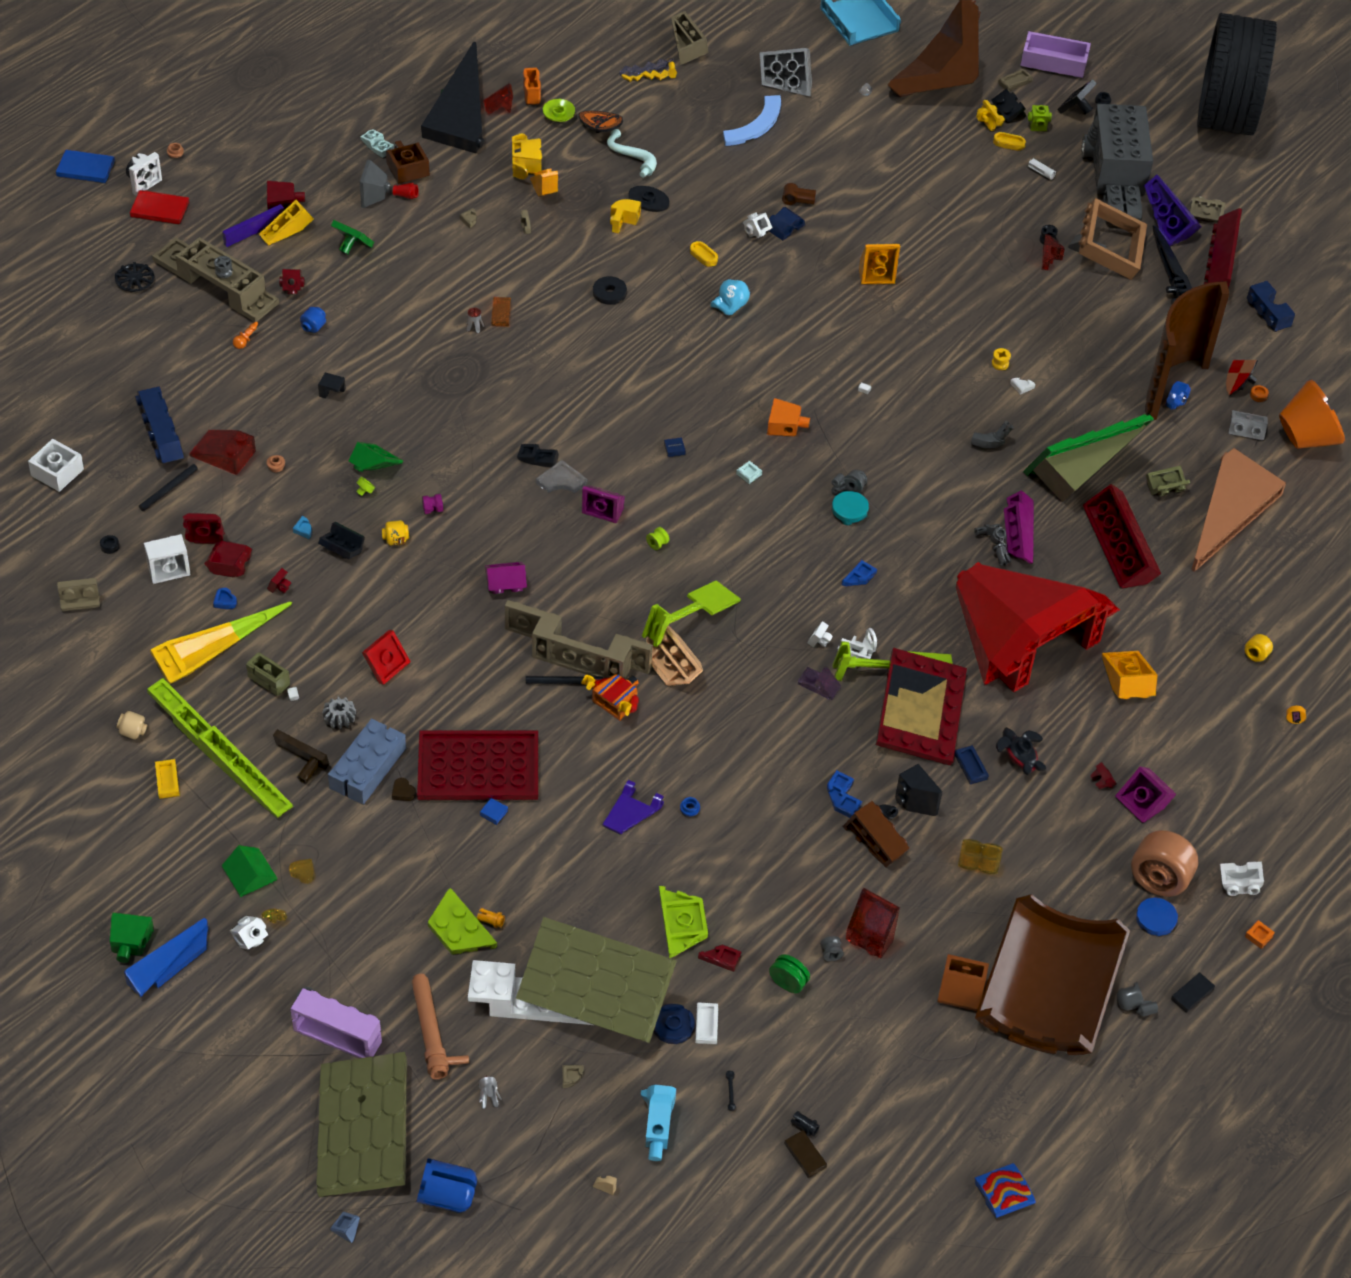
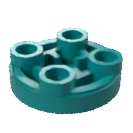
(850, 507)

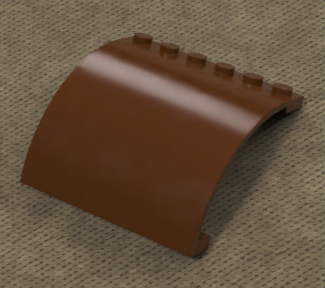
(1187, 336)

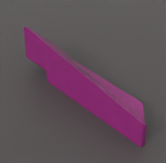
(1020, 526)

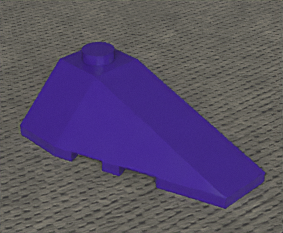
(1172, 216)

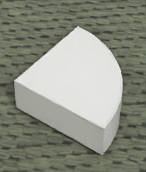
(1022, 385)

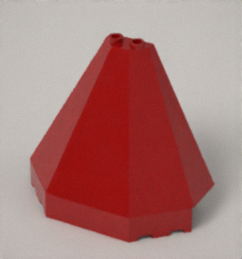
(1018, 612)

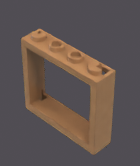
(1103, 256)

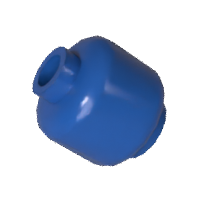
(313, 319)

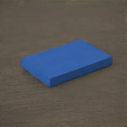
(85, 166)

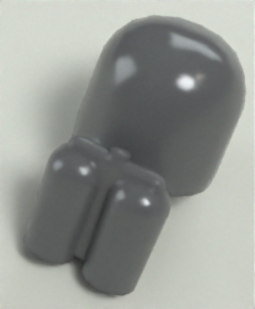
(852, 481)
(1131, 998)

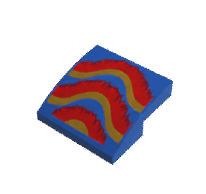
(1005, 1190)

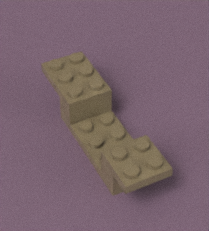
(244, 286)
(576, 655)

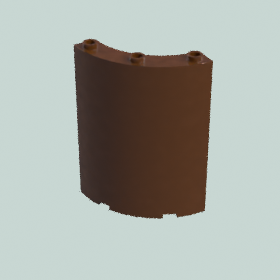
(1052, 978)

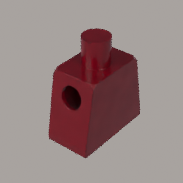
(283, 194)

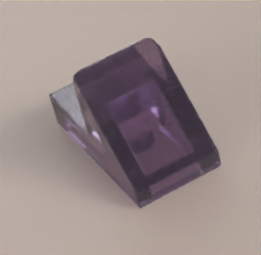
(820, 683)

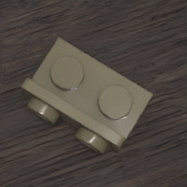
(1207, 209)
(78, 594)

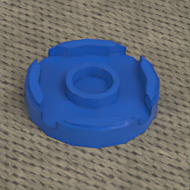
(1157, 916)

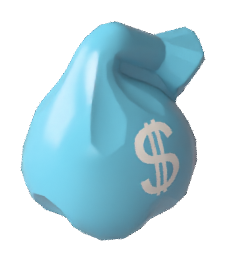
(732, 296)

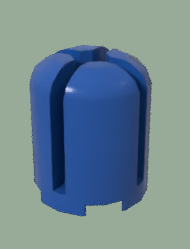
(447, 1186)

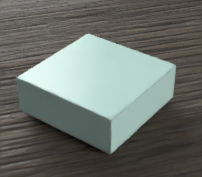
(749, 472)

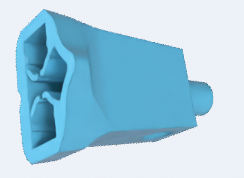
(660, 1103)

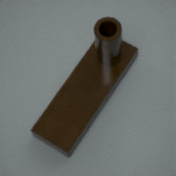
(313, 756)

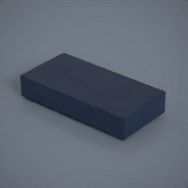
(971, 764)

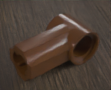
(793, 194)

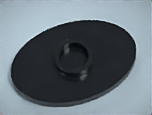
(650, 198)

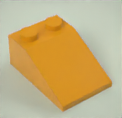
(879, 263)
(1130, 674)

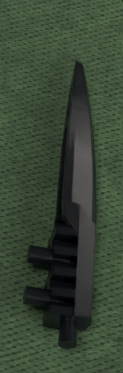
(1177, 278)

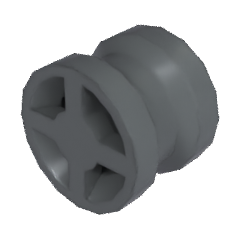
(223, 266)
(831, 948)

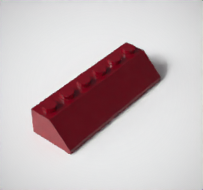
(1224, 248)
(1121, 538)

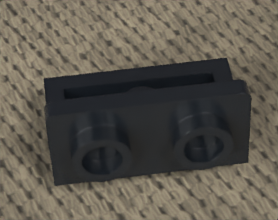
(1008, 105)
(342, 541)

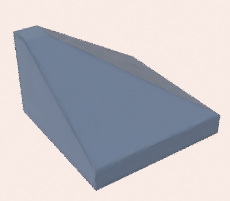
(346, 1226)

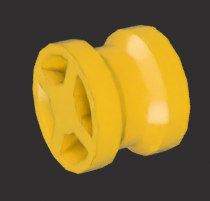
(1001, 359)

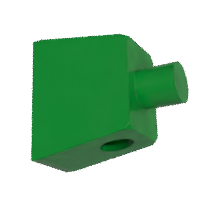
(129, 935)

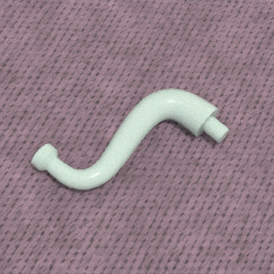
(648, 158)

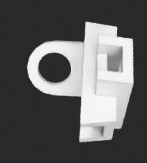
(866, 647)

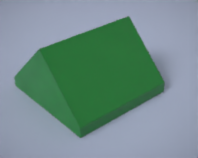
(248, 870)

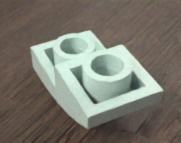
(376, 142)

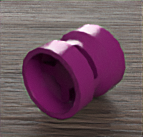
(432, 503)

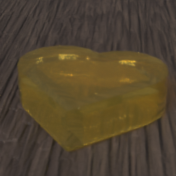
(303, 870)

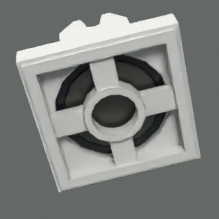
(144, 172)

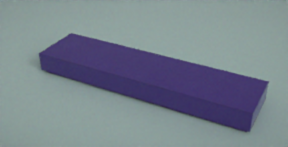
(251, 226)

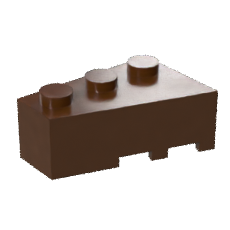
(877, 833)

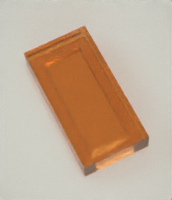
(501, 311)

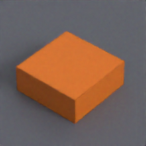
(1259, 934)

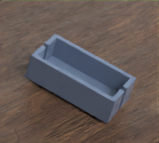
(367, 761)

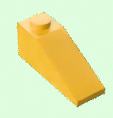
(289, 222)

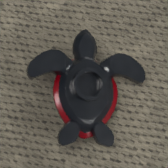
(1021, 749)

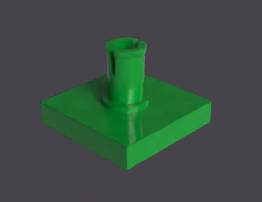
(351, 236)

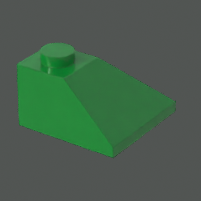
(372, 457)

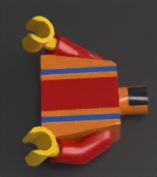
(614, 694)

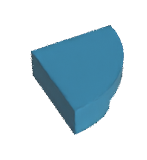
(303, 528)

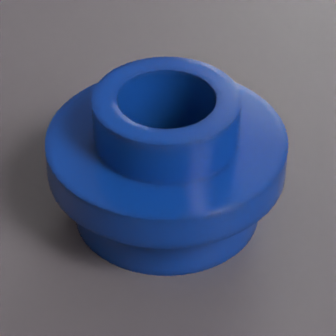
(690, 802)

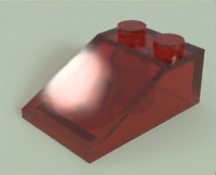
(225, 449)
(873, 923)

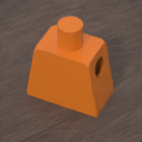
(786, 419)

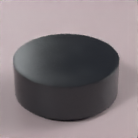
(109, 544)

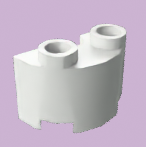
(1242, 879)

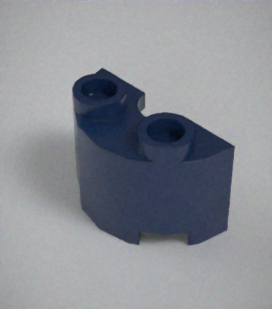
(784, 223)

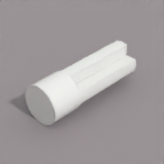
(1042, 169)

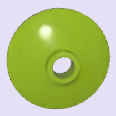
(558, 110)

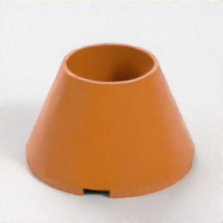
(1310, 420)

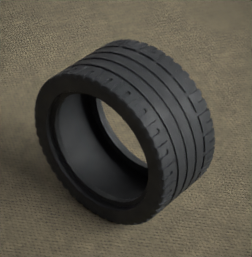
(1237, 74)

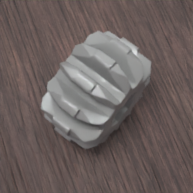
(339, 712)

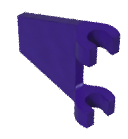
(629, 811)

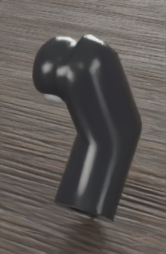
(889, 811)

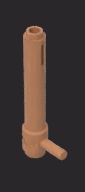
(435, 1054)

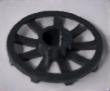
(134, 277)

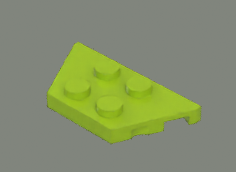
(683, 920)
(458, 927)

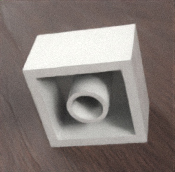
(56, 465)
(167, 559)

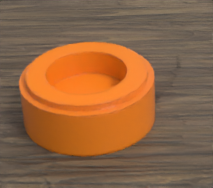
(1259, 393)

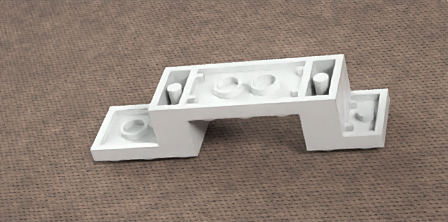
(498, 986)

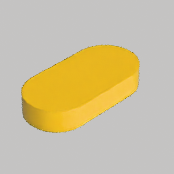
(1009, 141)
(703, 254)

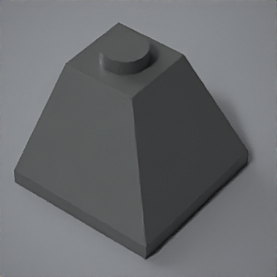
(373, 185)

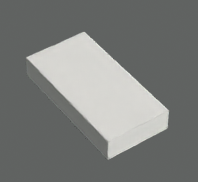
(706, 1023)

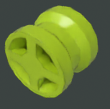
(657, 538)

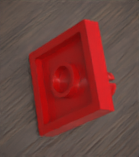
(386, 657)

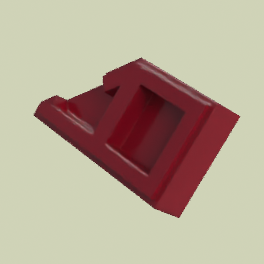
(722, 956)

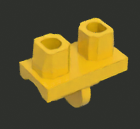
(989, 115)

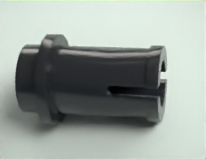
(806, 1124)

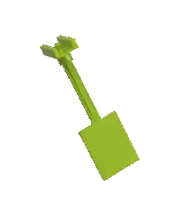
(711, 598)
(844, 659)

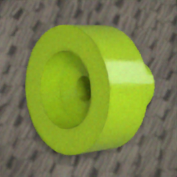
(365, 486)

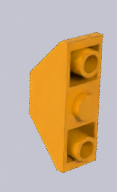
(545, 182)

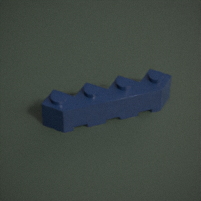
(161, 426)

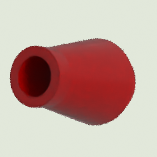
(407, 190)

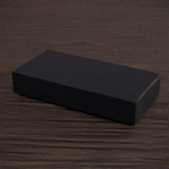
(1193, 992)

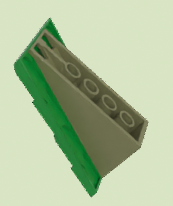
(1075, 460)

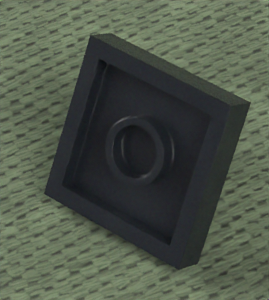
(1077, 97)

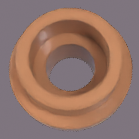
(175, 150)
(276, 463)

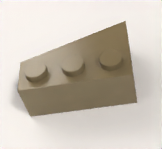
(688, 38)

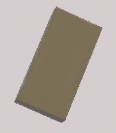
(1015, 80)

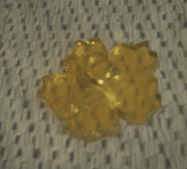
(274, 915)

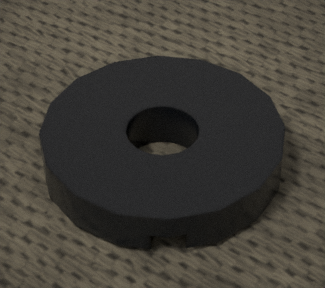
(609, 283)

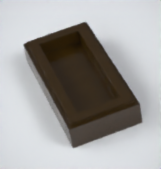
(805, 1154)

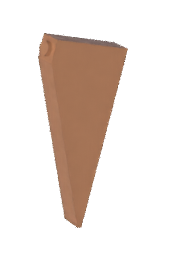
(1238, 497)

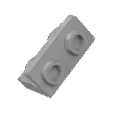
(1248, 425)

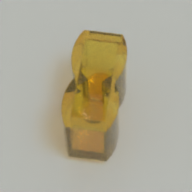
(980, 856)

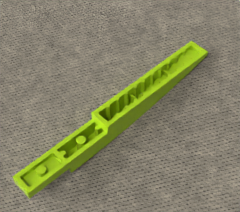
(219, 749)

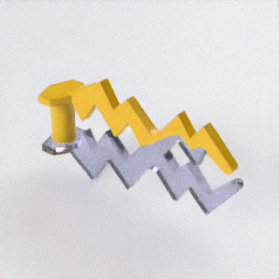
(670, 63)

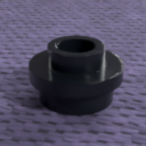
(1103, 98)

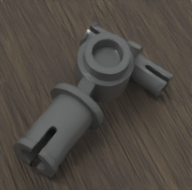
(997, 536)

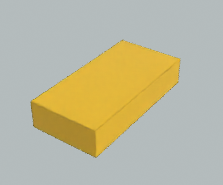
(167, 778)

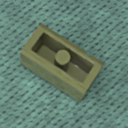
(268, 673)

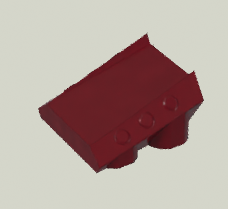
(203, 528)
(228, 559)

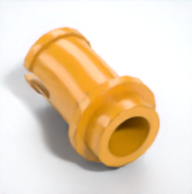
(492, 918)

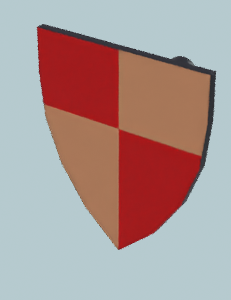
(1238, 374)

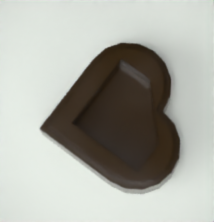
(402, 790)

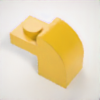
(624, 212)

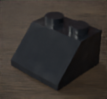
(918, 792)

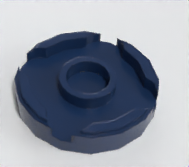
(674, 1024)

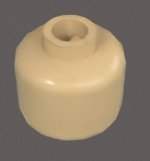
(131, 725)

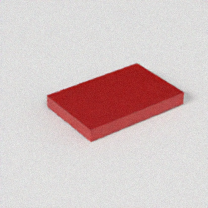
(159, 207)

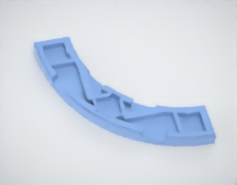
(758, 126)

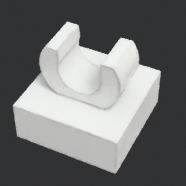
(820, 636)

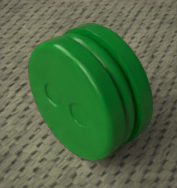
(789, 973)

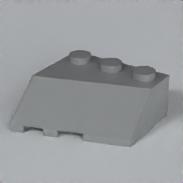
(787, 70)

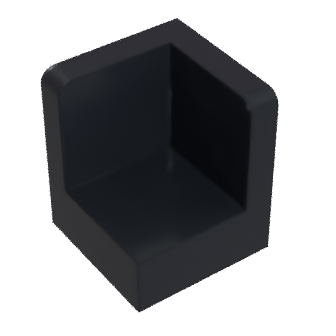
(331, 382)

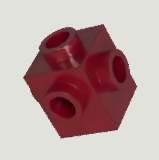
(287, 275)

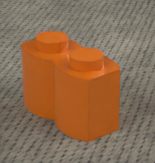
(532, 86)

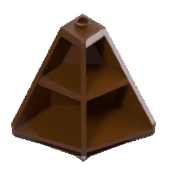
(948, 59)

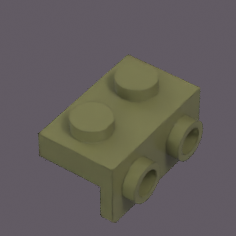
(1166, 480)

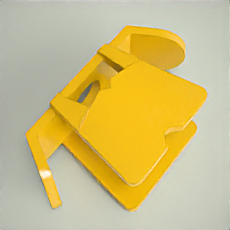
(528, 159)

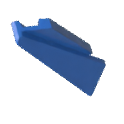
(168, 959)

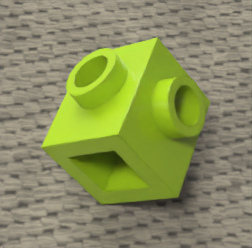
(1039, 118)

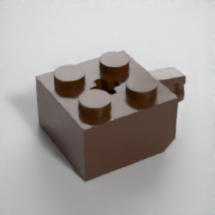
(407, 162)

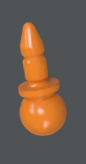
(241, 340)

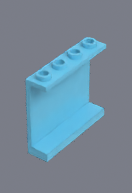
(861, 19)

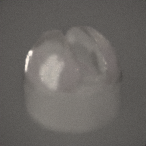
(865, 90)

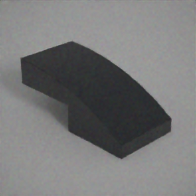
(540, 457)

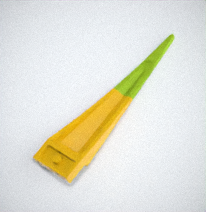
(188, 653)

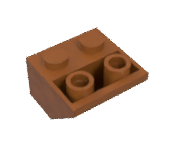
(963, 982)

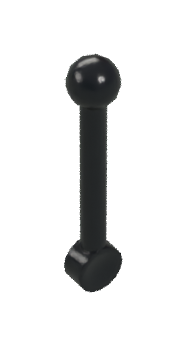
(730, 1075)

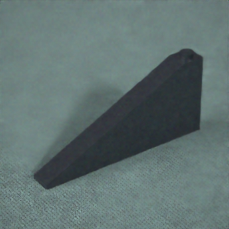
(457, 112)

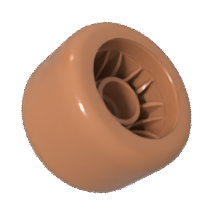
(1164, 863)

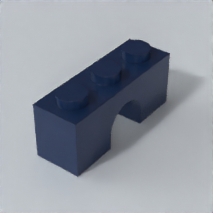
(1262, 299)

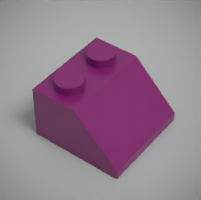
(602, 503)
(505, 576)
(1145, 794)

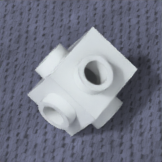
(757, 224)
(249, 932)

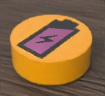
(1296, 714)

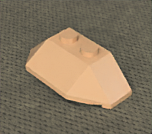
(674, 659)

